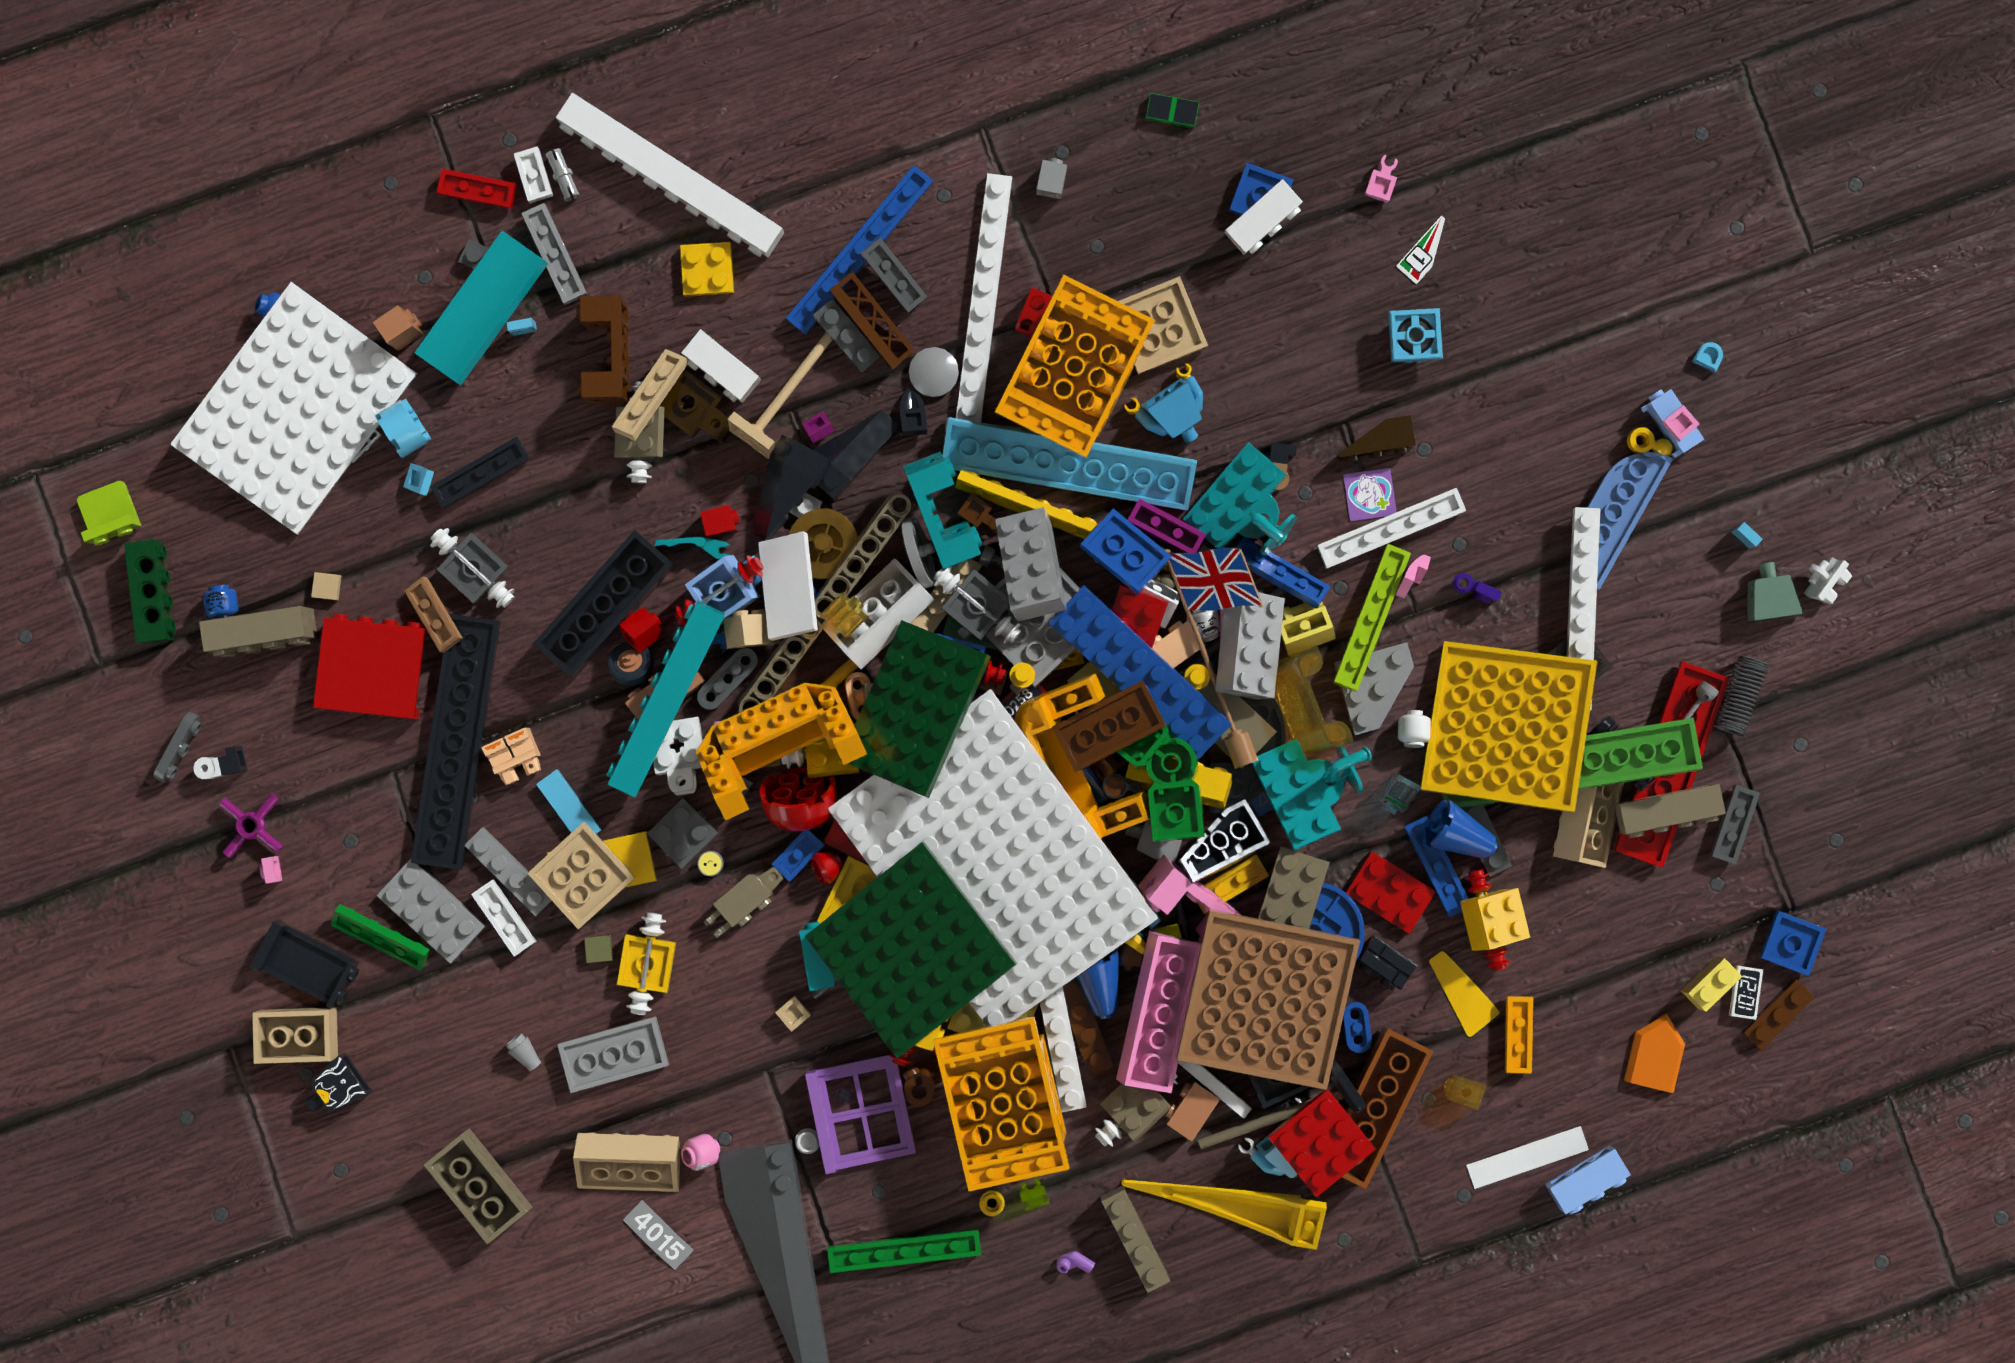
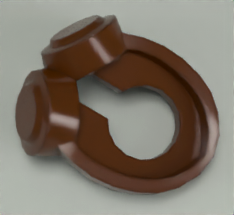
(927, 1081)

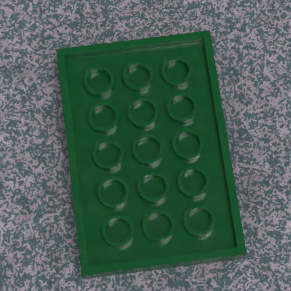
(917, 707)

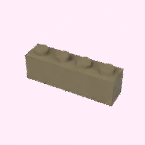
(1669, 809)
(1135, 1239)

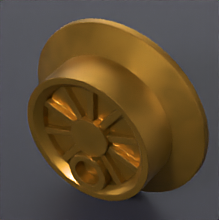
(828, 539)

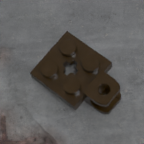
(704, 412)

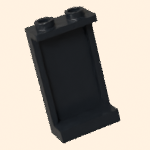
(306, 963)

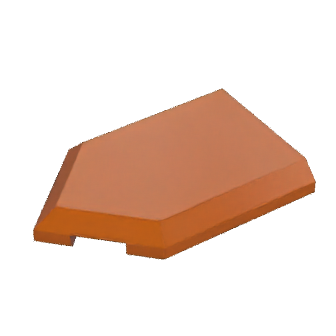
(1655, 1056)

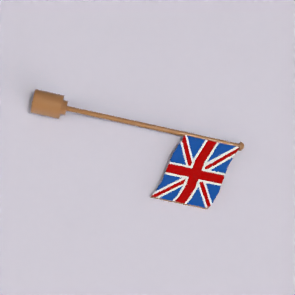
(1211, 583)

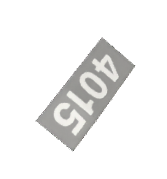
(658, 1235)

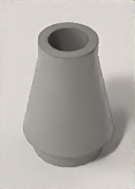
(523, 1051)

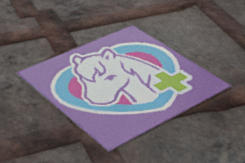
(1369, 494)

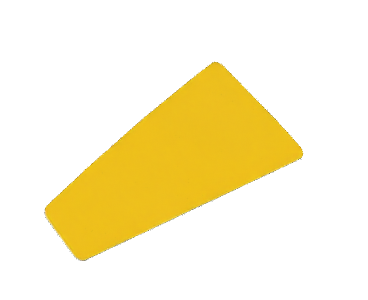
(1467, 1000)

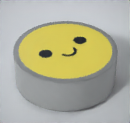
(710, 863)

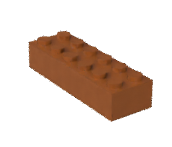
(1386, 1087)

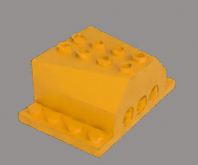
(1075, 366)
(1003, 1103)

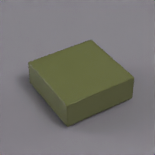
(598, 948)

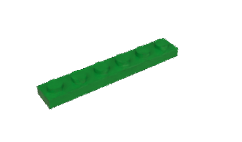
(904, 1250)

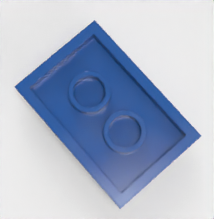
(1125, 551)

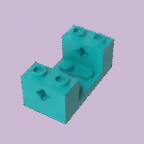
(953, 543)

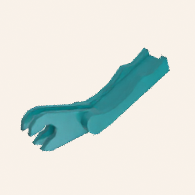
(709, 545)

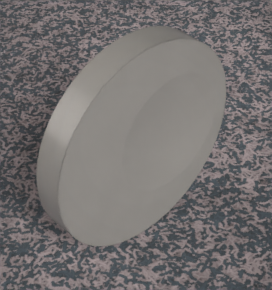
(919, 551)

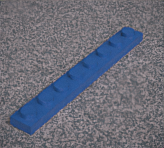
(849, 260)

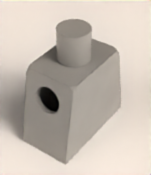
(1147, 846)

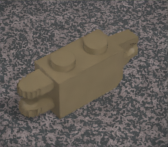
(744, 898)

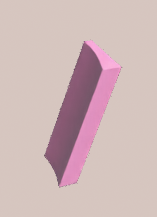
(1158, 1013)

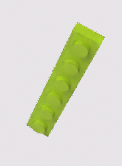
(1371, 618)

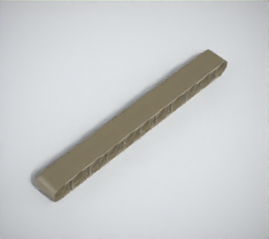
(826, 592)

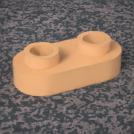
(854, 696)

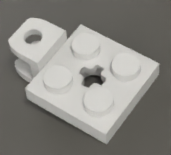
(682, 764)

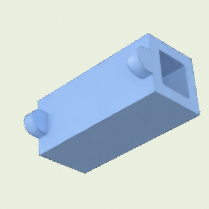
(1660, 408)

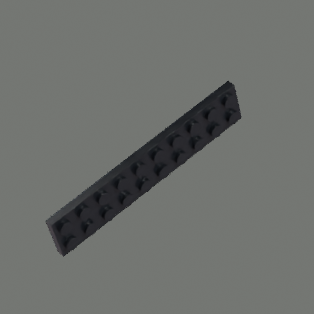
(456, 744)

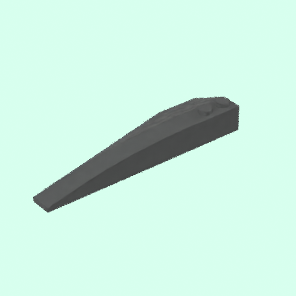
(770, 1217)

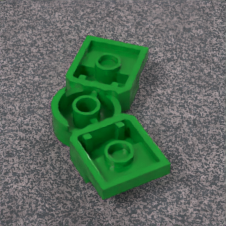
(1174, 796)

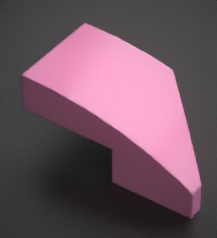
(1414, 574)

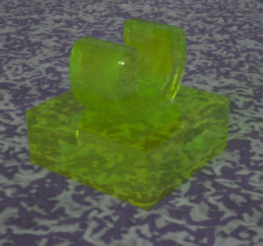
(1035, 1197)

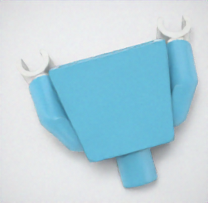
(1269, 1157)

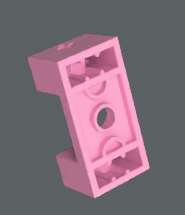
(1168, 883)

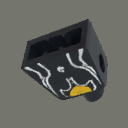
(337, 1085)

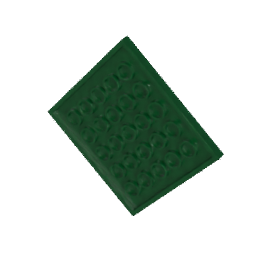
(910, 949)

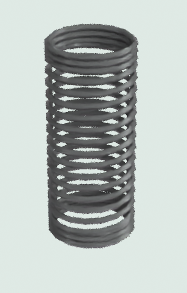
(1731, 726)

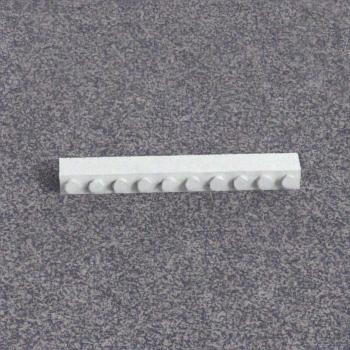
(670, 175)

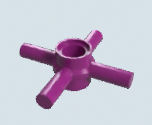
(258, 818)

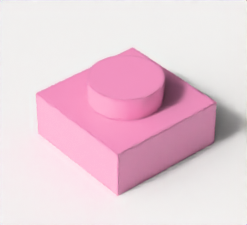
(1680, 423)
(270, 869)

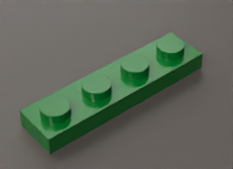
(379, 937)

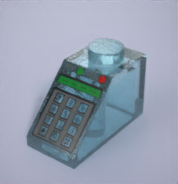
(1398, 794)

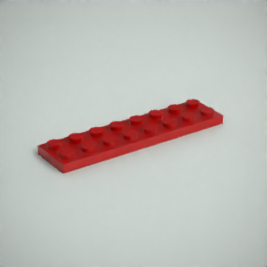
(1682, 696)

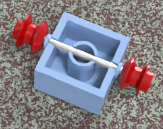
(724, 586)

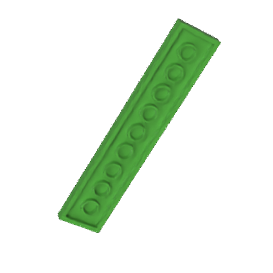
(1630, 756)

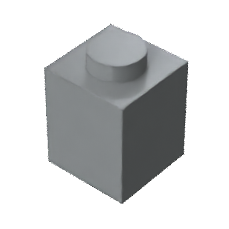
(1052, 178)

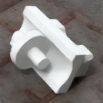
(1825, 577)

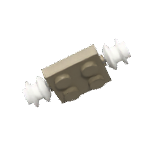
(647, 445)
(1133, 1111)

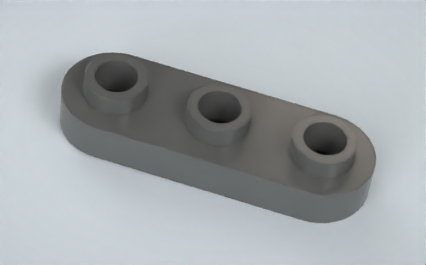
(717, 684)
(177, 747)

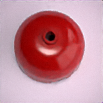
(795, 807)

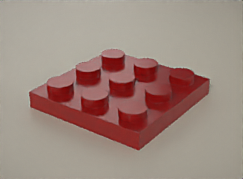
(1321, 1142)

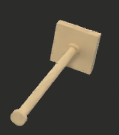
(753, 433)

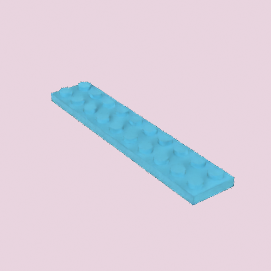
(1037, 460)

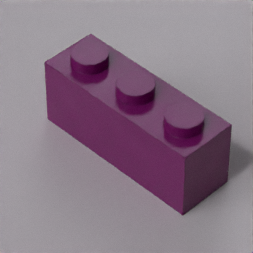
(1165, 528)

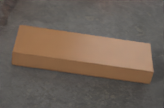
(433, 614)

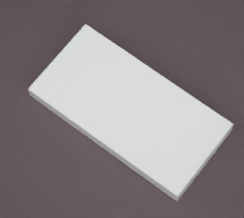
(788, 586)

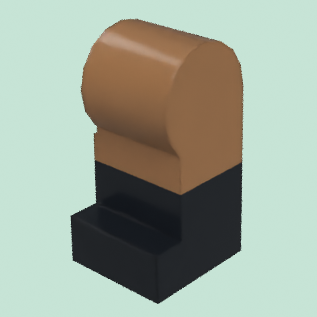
(1279, 456)

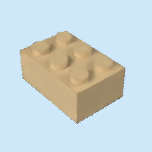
(295, 1035)

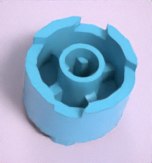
(403, 428)

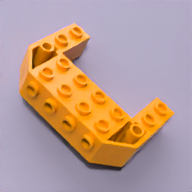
(1036, 721)
(770, 733)

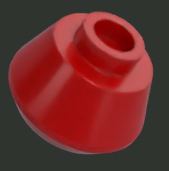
(826, 866)

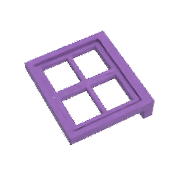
(825, 1118)

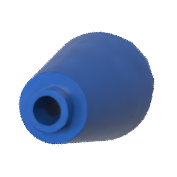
(1458, 832)
(1100, 985)

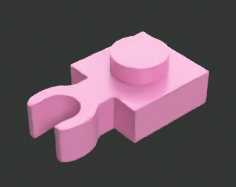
(1381, 182)

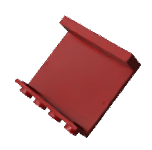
(369, 666)

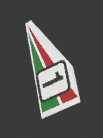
(1421, 256)

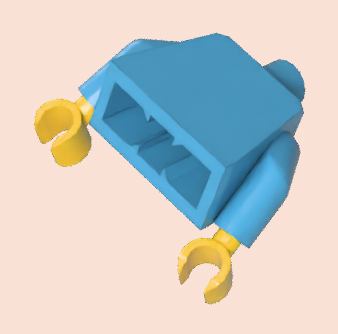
(1173, 409)

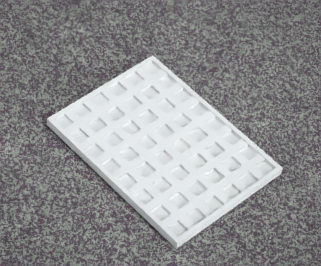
(293, 408)

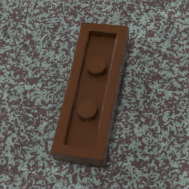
(1778, 1014)

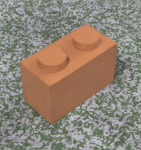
(399, 327)
(1191, 1110)

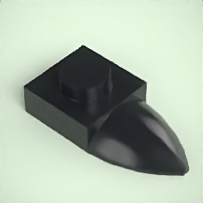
(912, 414)

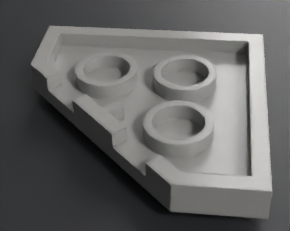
(1379, 687)

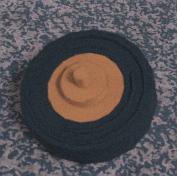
(629, 666)

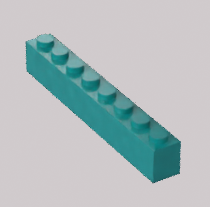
(665, 699)

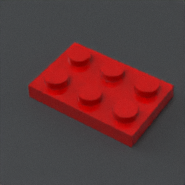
(1140, 612)
(1390, 892)

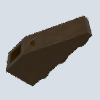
(1390, 435)

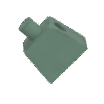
(1771, 595)

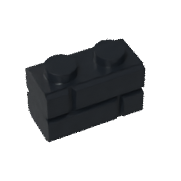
(1386, 962)

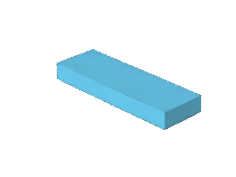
(566, 802)

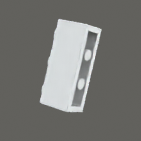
(1264, 218)
(720, 367)

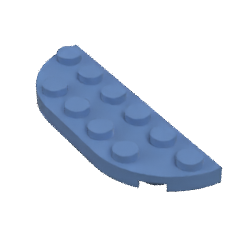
(1622, 501)

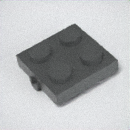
(683, 833)

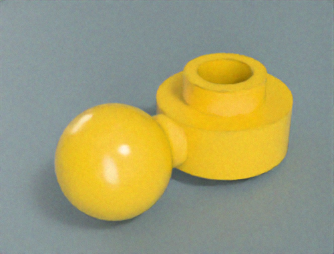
(1661, 446)

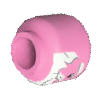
(700, 1152)

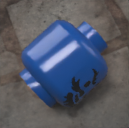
(220, 601)

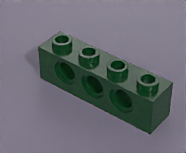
(142, 606)

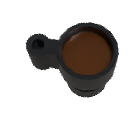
(1116, 786)

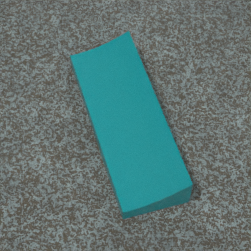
(481, 308)

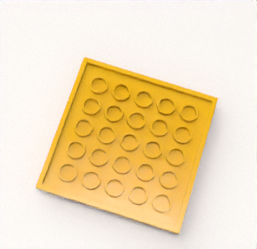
(1509, 726)

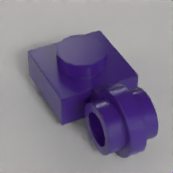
(1483, 591)

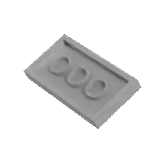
(431, 911)
(613, 1054)

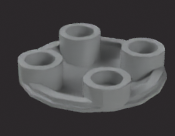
(933, 372)

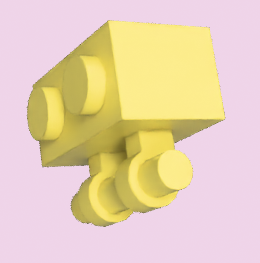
(1305, 627)

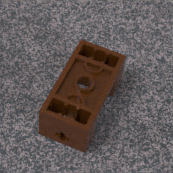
(607, 314)

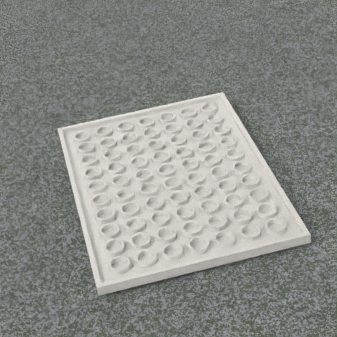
(1012, 850)

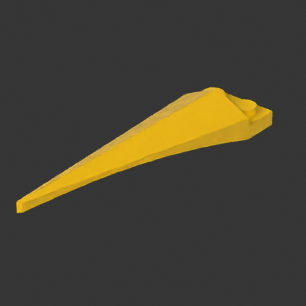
(1274, 1214)

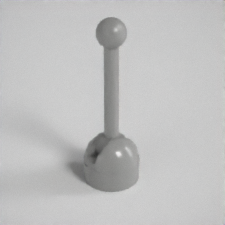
(1704, 693)

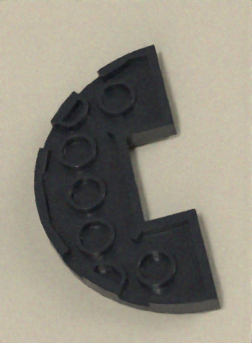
(1245, 780)

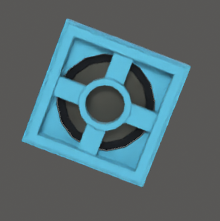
(1413, 337)

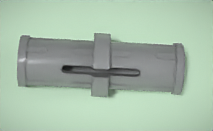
(562, 174)

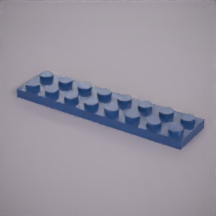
(1129, 659)

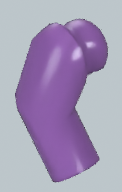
(1072, 1260)

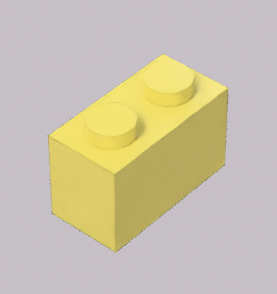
(1711, 983)

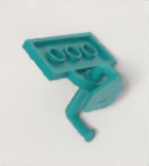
(1238, 503)
(1302, 794)

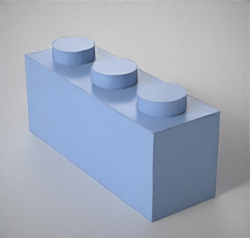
(1588, 1180)

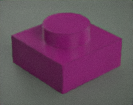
(818, 427)

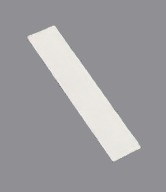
(1527, 1157)

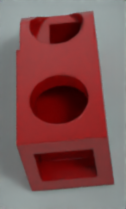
(1033, 312)

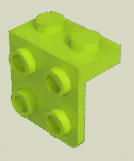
(107, 513)

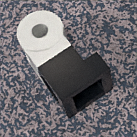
(212, 767)

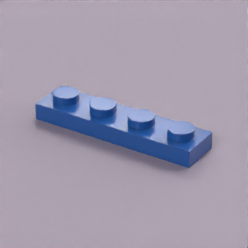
(1283, 574)
(1437, 868)

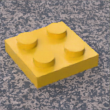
(707, 269)

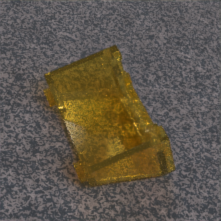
(1300, 705)

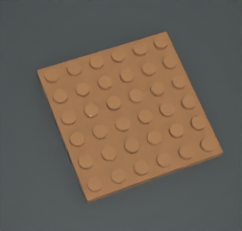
(1267, 999)

